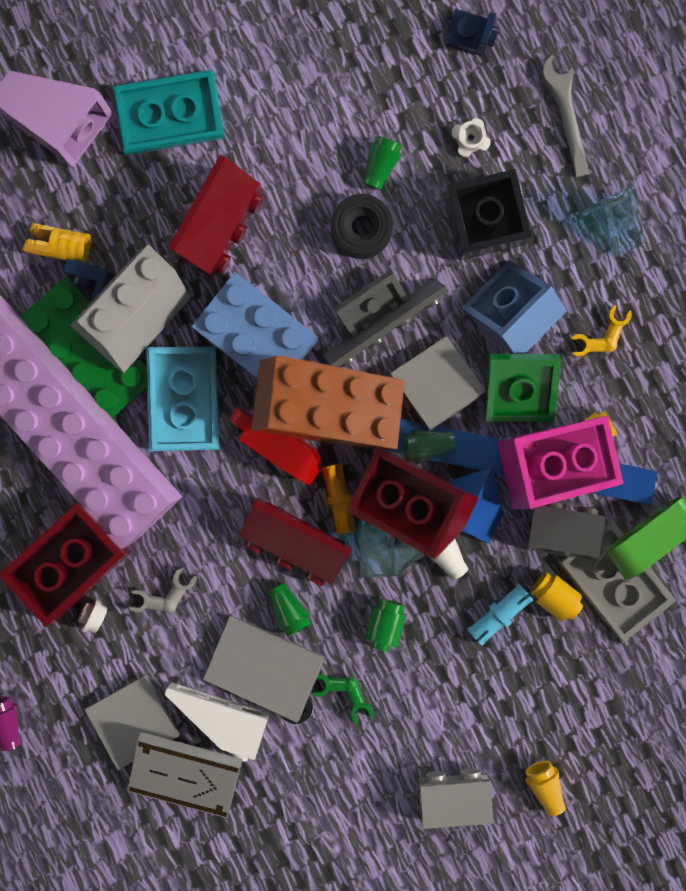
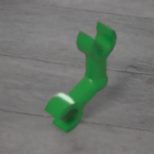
(347, 685)

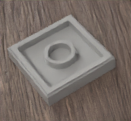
(438, 383)
(125, 715)

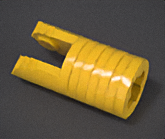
(62, 243)

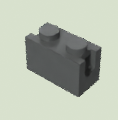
(567, 532)

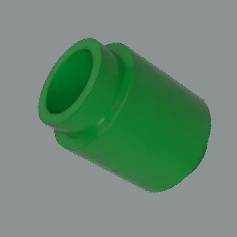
(386, 624)

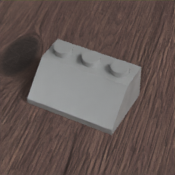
(132, 308)

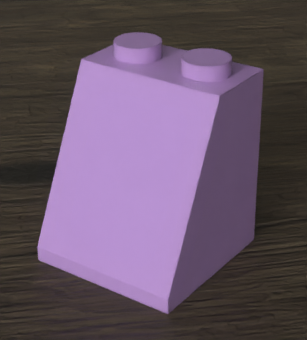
(54, 112)

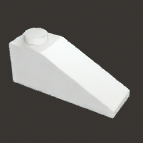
(225, 722)

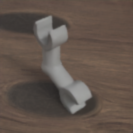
(166, 604)

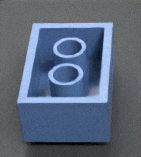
(252, 326)

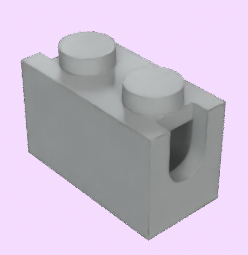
(455, 799)

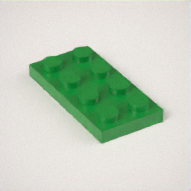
(51, 322)

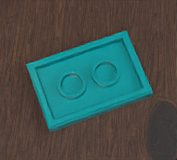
(168, 112)

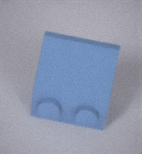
(515, 308)

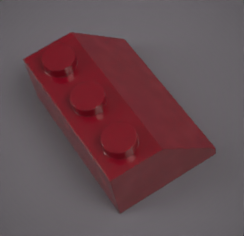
(217, 218)
(411, 503)
(294, 542)

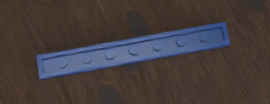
(482, 453)

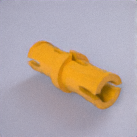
(338, 498)

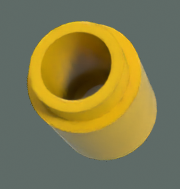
(557, 597)

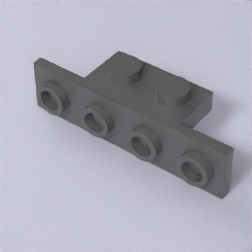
(378, 311)

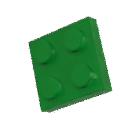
(522, 387)

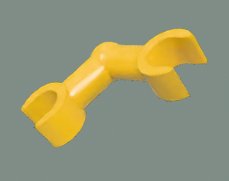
(605, 344)

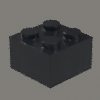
(487, 214)

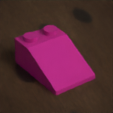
(559, 463)

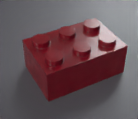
(63, 565)

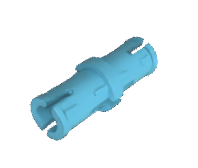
(500, 614)

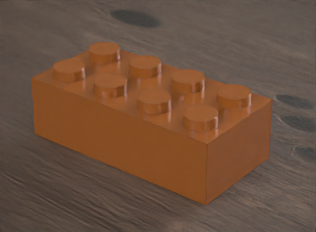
(327, 404)

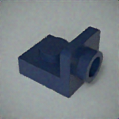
(471, 32)
(88, 275)

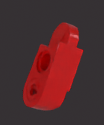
(286, 452)

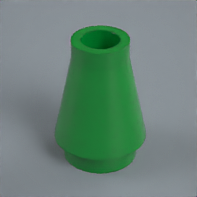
(381, 161)
(289, 612)

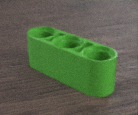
(650, 539)

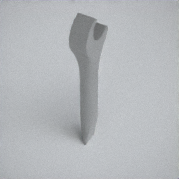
(560, 87)

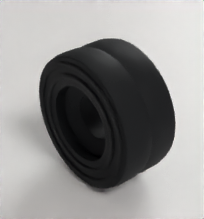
(365, 207)

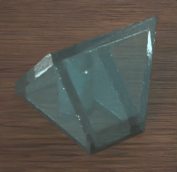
(612, 222)

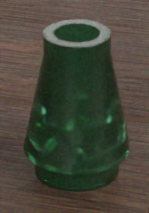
(426, 445)

